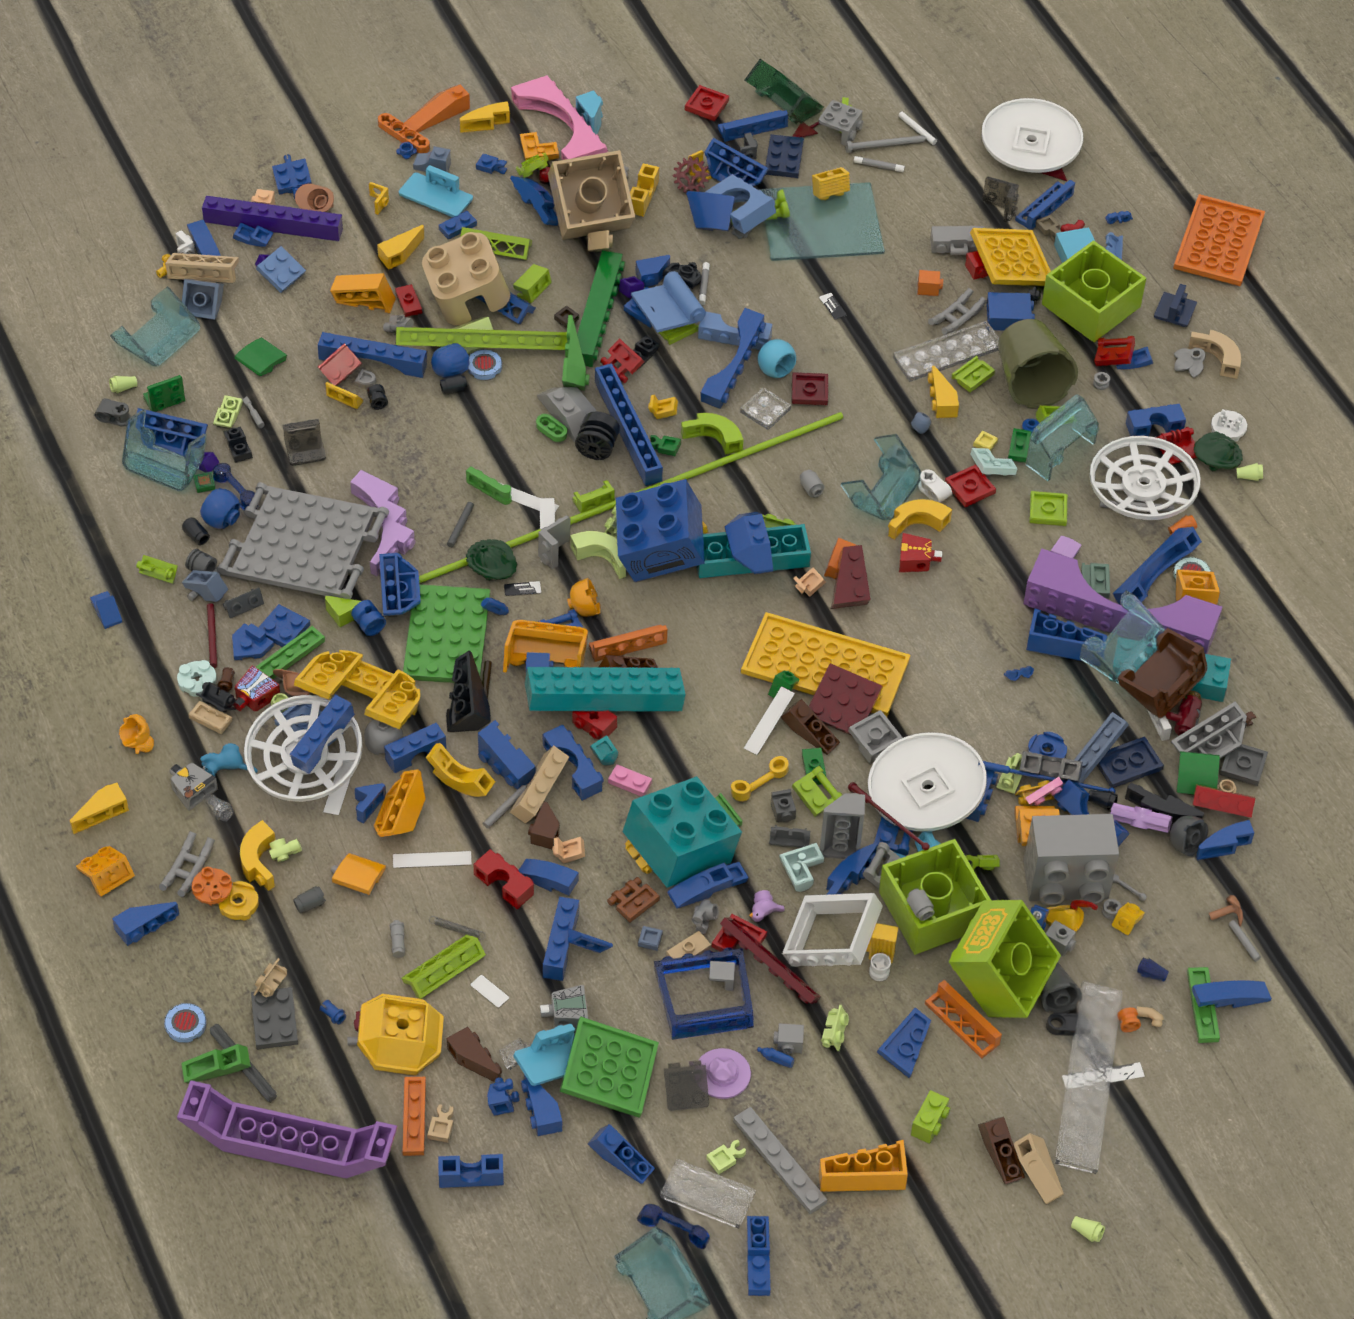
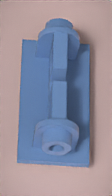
(1114, 244)

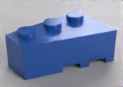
(503, 757)

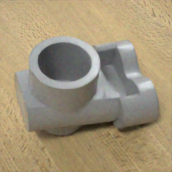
(397, 321)
(704, 913)

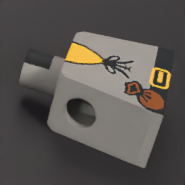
(192, 784)

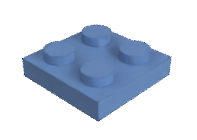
(280, 269)

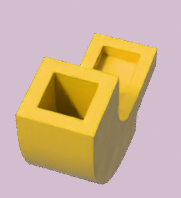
(919, 512)
(458, 777)
(252, 847)

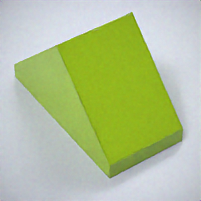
(340, 609)

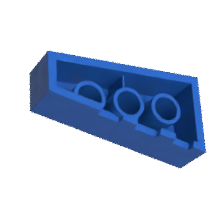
(1058, 637)

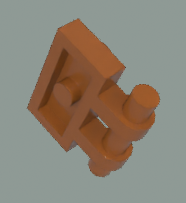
(637, 902)

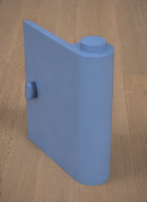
(669, 304)

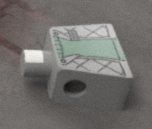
(566, 1006)

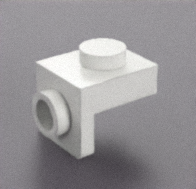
(184, 243)

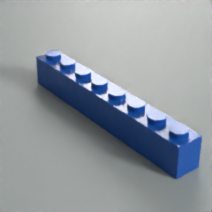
(630, 425)

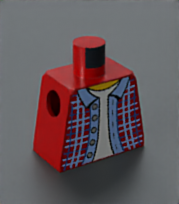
(255, 690)

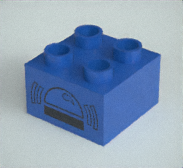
(659, 530)

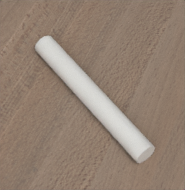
(917, 128)

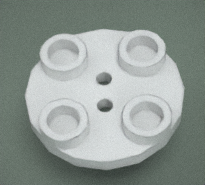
(1230, 424)

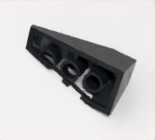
(469, 701)

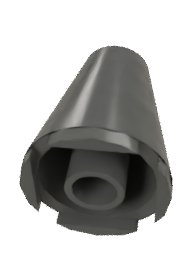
(1060, 992)

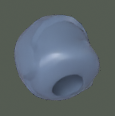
(921, 422)

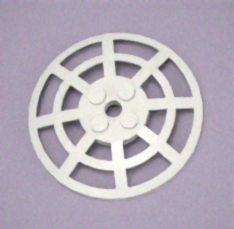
(1150, 475)
(290, 743)

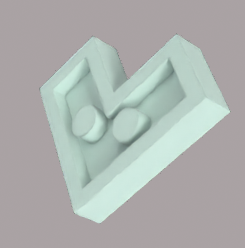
(990, 465)

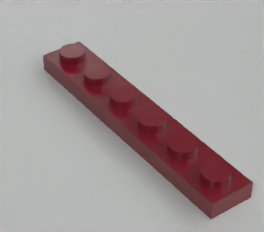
(775, 966)

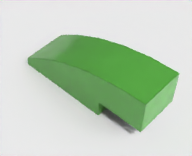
(216, 1063)

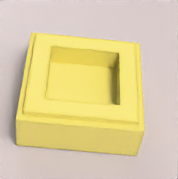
(985, 440)

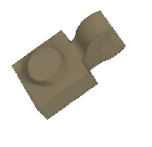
(1048, 225)

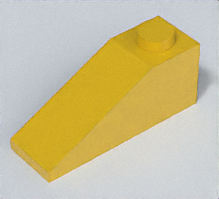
(100, 807)

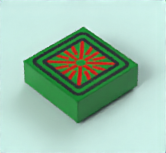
(204, 482)

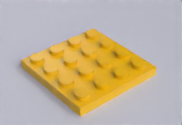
(1011, 256)

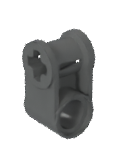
(112, 411)

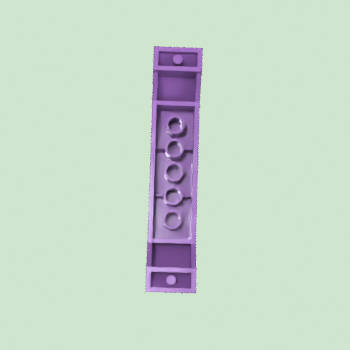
(283, 1136)

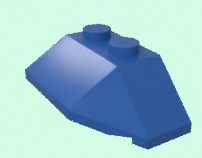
(726, 161)
(173, 432)
(750, 542)
(398, 584)

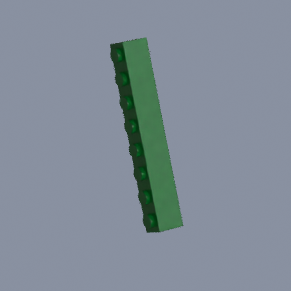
(598, 305)

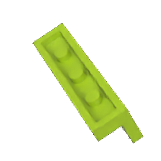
(503, 238)
(444, 965)

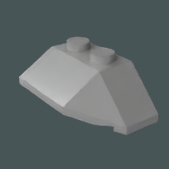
(567, 406)
(1216, 734)

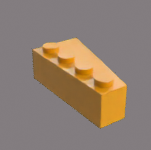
(865, 1170)

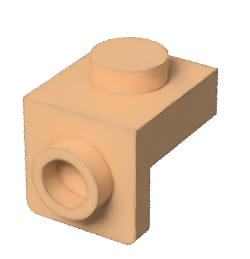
(809, 582)
(569, 850)

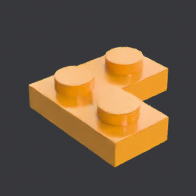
(531, 147)

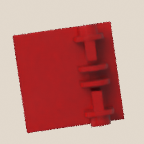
(1181, 439)

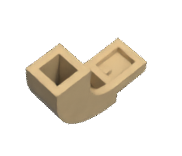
(1222, 348)

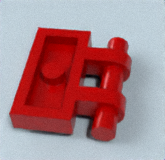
(625, 356)

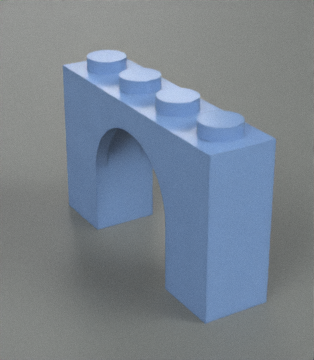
(757, 205)

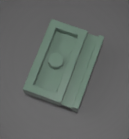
(1097, 577)

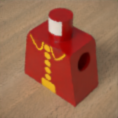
(917, 554)

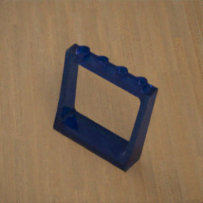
(708, 1021)

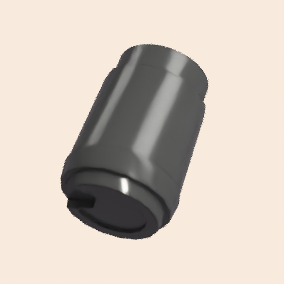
(309, 899)

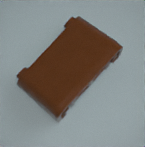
(1166, 674)

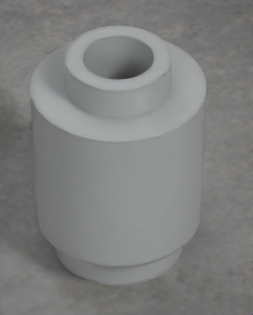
(811, 483)
(920, 904)

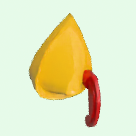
(1069, 915)

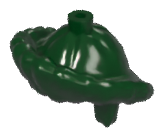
(1218, 451)
(492, 559)

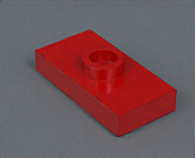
(408, 300)

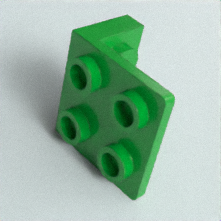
(165, 394)

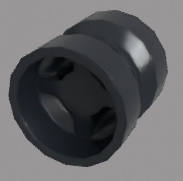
(377, 396)

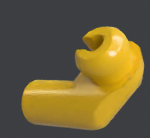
(162, 271)

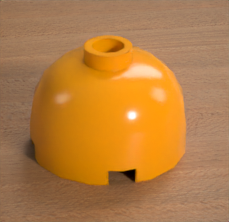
(584, 599)

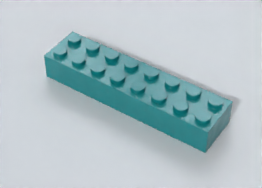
(604, 689)

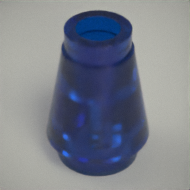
(1151, 969)

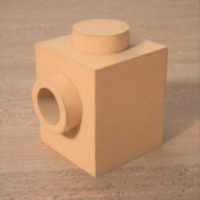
(264, 196)

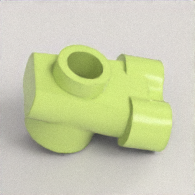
(280, 850)

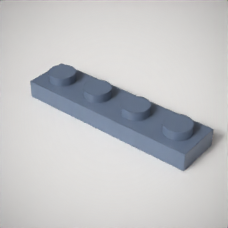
(1100, 744)

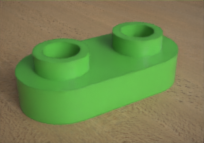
(554, 430)

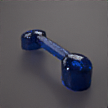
(222, 473)
(651, 1215)

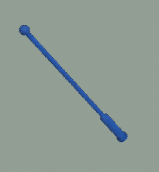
(1006, 769)

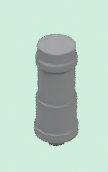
(397, 937)

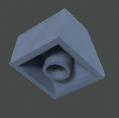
(202, 297)

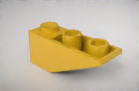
(399, 248)
(945, 397)

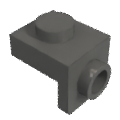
(750, 146)

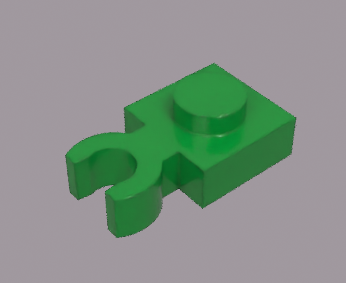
(666, 445)

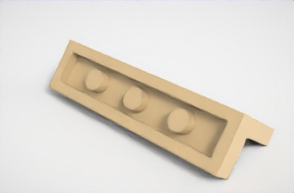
(199, 267)

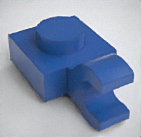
(490, 163)

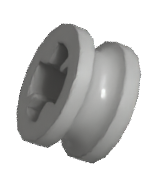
(1101, 376)
(1110, 903)

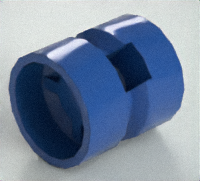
(368, 617)

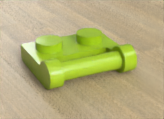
(811, 793)

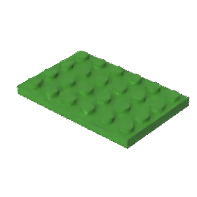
(443, 629)

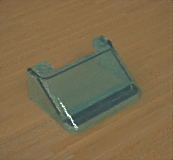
(162, 333)
(1128, 644)

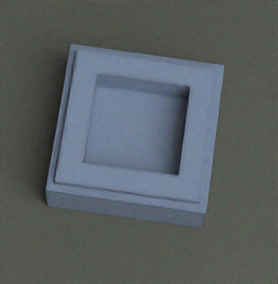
(650, 938)

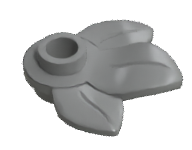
(1187, 360)

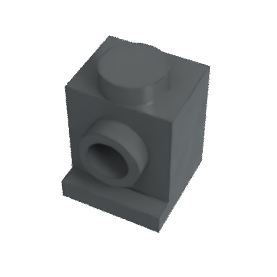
(783, 806)

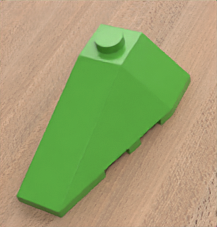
(574, 367)

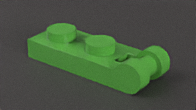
(489, 486)

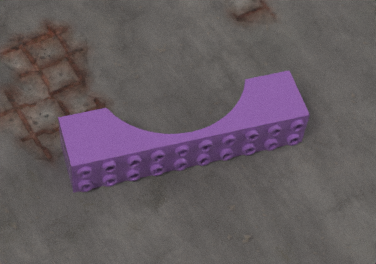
(1062, 591)

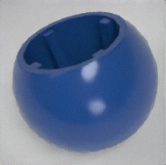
(220, 509)

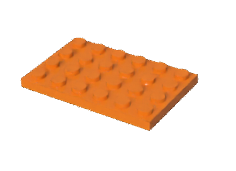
(1219, 240)

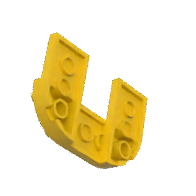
(392, 694)

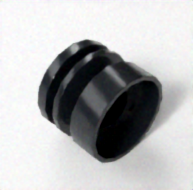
(597, 435)

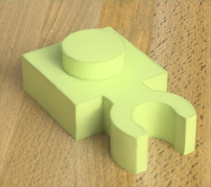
(724, 1158)

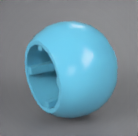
(776, 358)

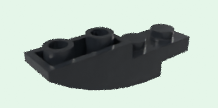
(1171, 806)

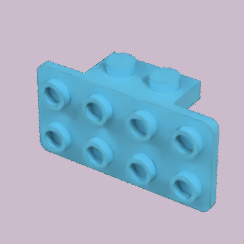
(437, 191)
(547, 1055)

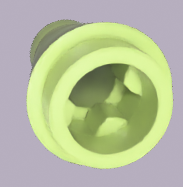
(122, 383)
(1250, 472)
(1090, 1229)

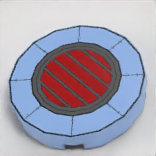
(484, 364)
(185, 1022)

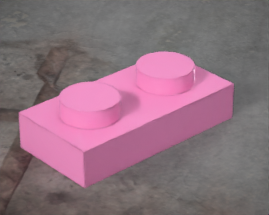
(630, 780)
(1051, 788)

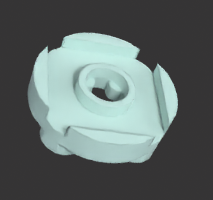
(193, 669)

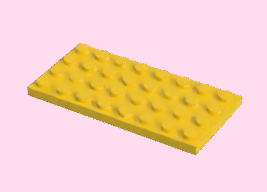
(809, 650)

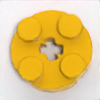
(240, 910)

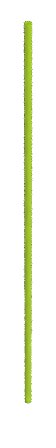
(687, 475)

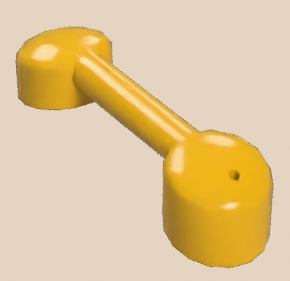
(777, 769)

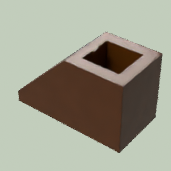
(545, 827)

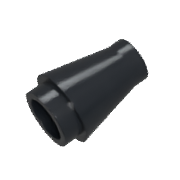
(1103, 798)

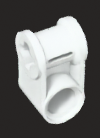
(934, 486)

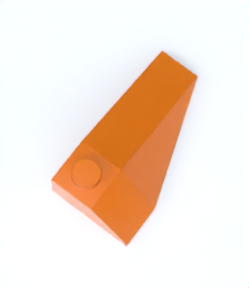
(440, 108)

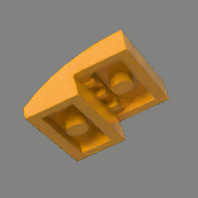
(358, 873)

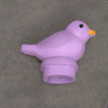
(764, 906)

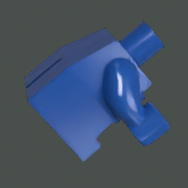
(499, 1098)

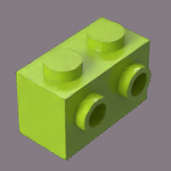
(930, 1116)

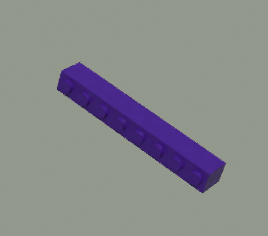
(273, 218)

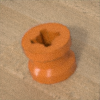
(1129, 1019)

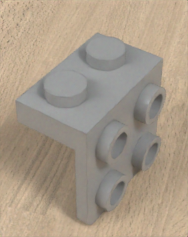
(842, 118)
(551, 538)

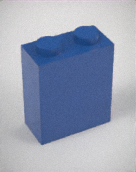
(1008, 308)

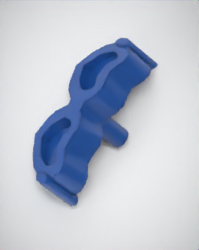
(1121, 217)
(1015, 674)

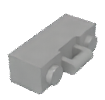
(952, 239)

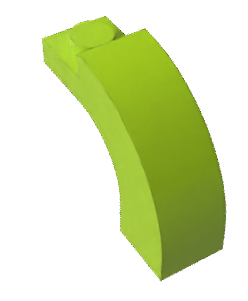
(717, 427)

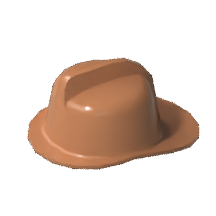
(314, 198)
(288, 682)

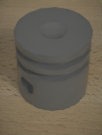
(200, 561)

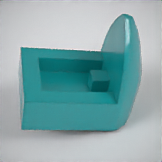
(605, 751)

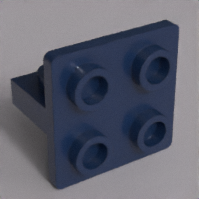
(1176, 307)

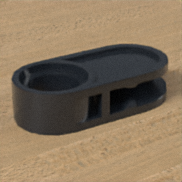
(1068, 1024)

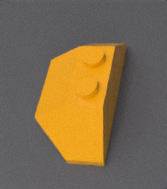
(401, 805)

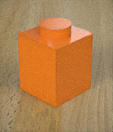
(929, 283)

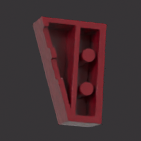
(851, 579)

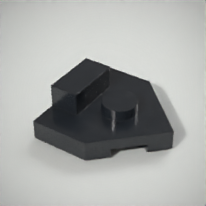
(687, 272)

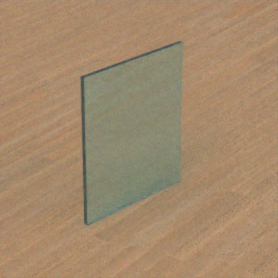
(825, 227)

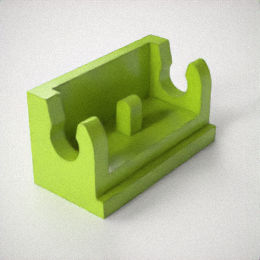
(532, 283)
(594, 498)

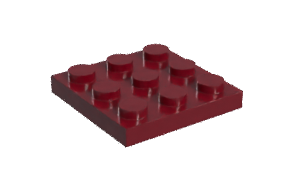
(844, 698)

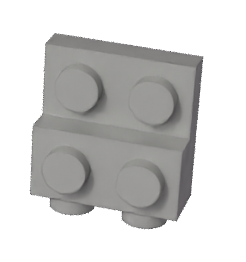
(874, 735)

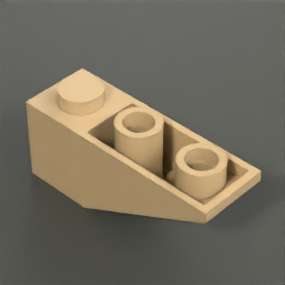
(599, 241)
(1039, 1166)

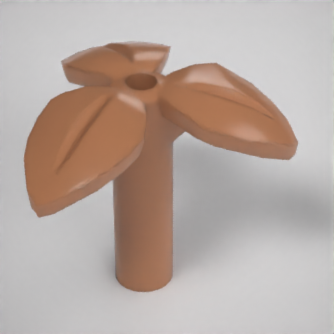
(1233, 908)

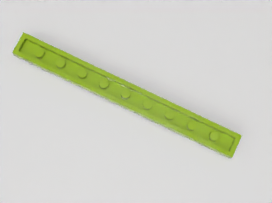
(481, 338)

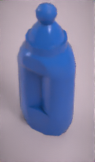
(495, 606)
(777, 1056)

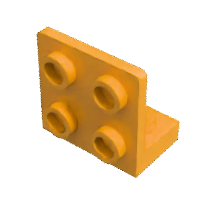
(106, 869)

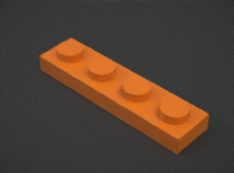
(414, 1116)

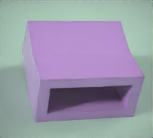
(1066, 547)

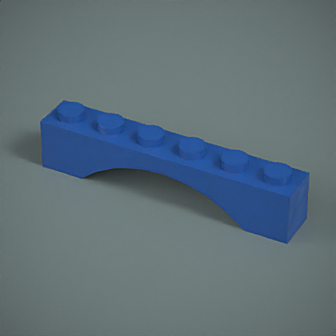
(405, 359)
(717, 387)
(1174, 548)

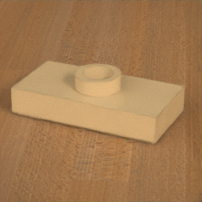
(210, 717)
(695, 944)

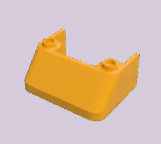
(563, 642)

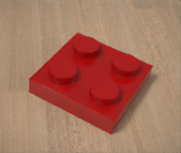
(707, 103)
(970, 485)

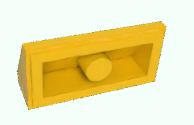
(343, 396)

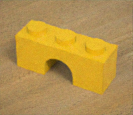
(646, 185)

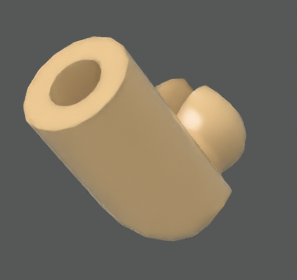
(1150, 1013)

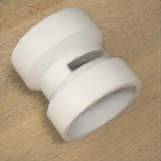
(879, 967)

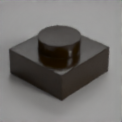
(562, 316)

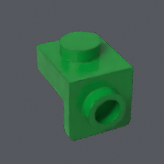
(783, 679)

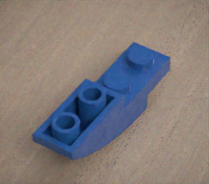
(535, 194)
(850, 870)
(706, 883)
(758, 1256)

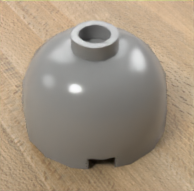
(380, 734)

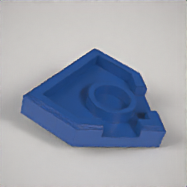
(250, 642)

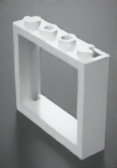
(832, 904)

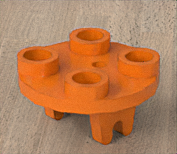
(208, 893)

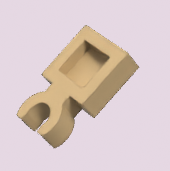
(441, 1126)

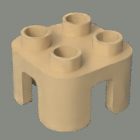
(462, 272)

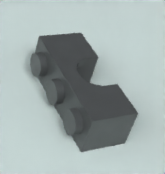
(1051, 766)

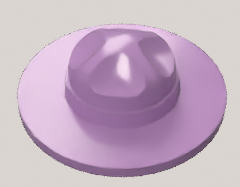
(726, 1073)

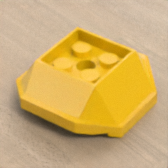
(398, 1049)

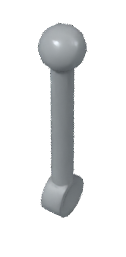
(1142, 896)

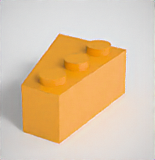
(364, 290)

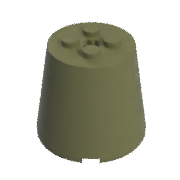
(1035, 364)

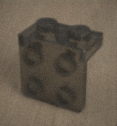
(1003, 195)
(303, 442)
(686, 1085)

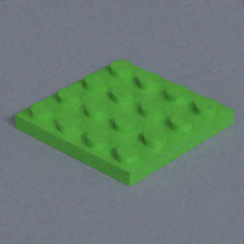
(609, 1067)

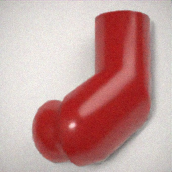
(1068, 227)

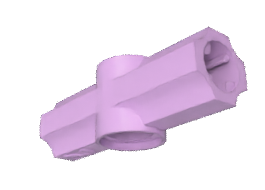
(1141, 817)

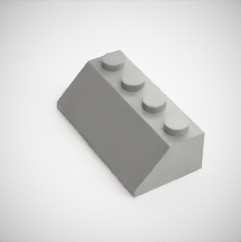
(842, 826)

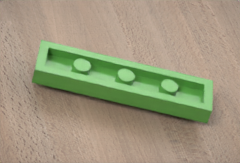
(292, 652)
(1204, 1016)

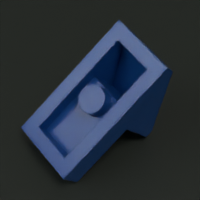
(106, 609)
(369, 799)

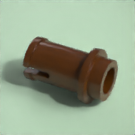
(226, 679)

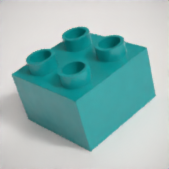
(681, 831)

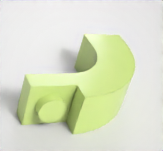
(597, 544)

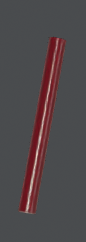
(212, 635)

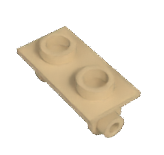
(273, 977)

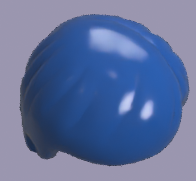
(450, 360)

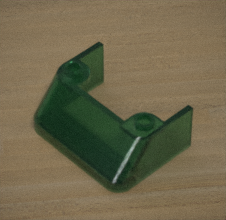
(783, 92)

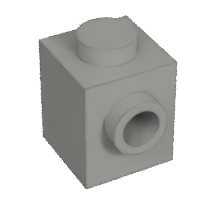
(1061, 937)
(789, 1038)

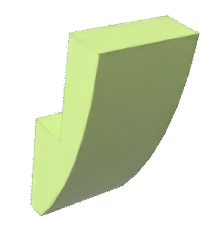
(228, 412)

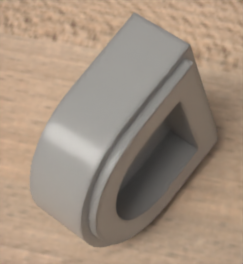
(365, 379)

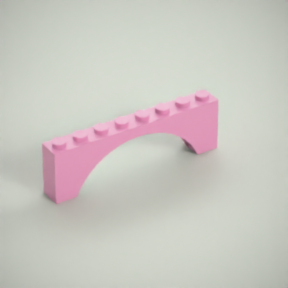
(544, 96)

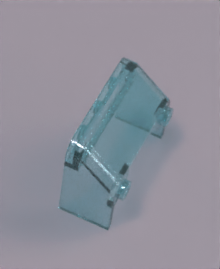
(1059, 432)
(158, 463)
(895, 485)

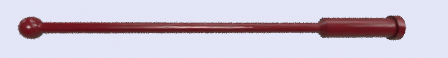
(853, 787)

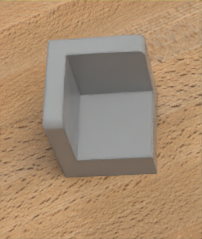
(722, 972)

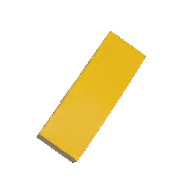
(485, 117)

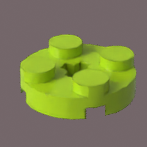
(532, 164)

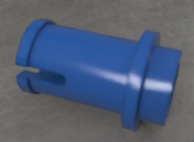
(336, 1015)

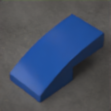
(252, 236)
(1139, 359)

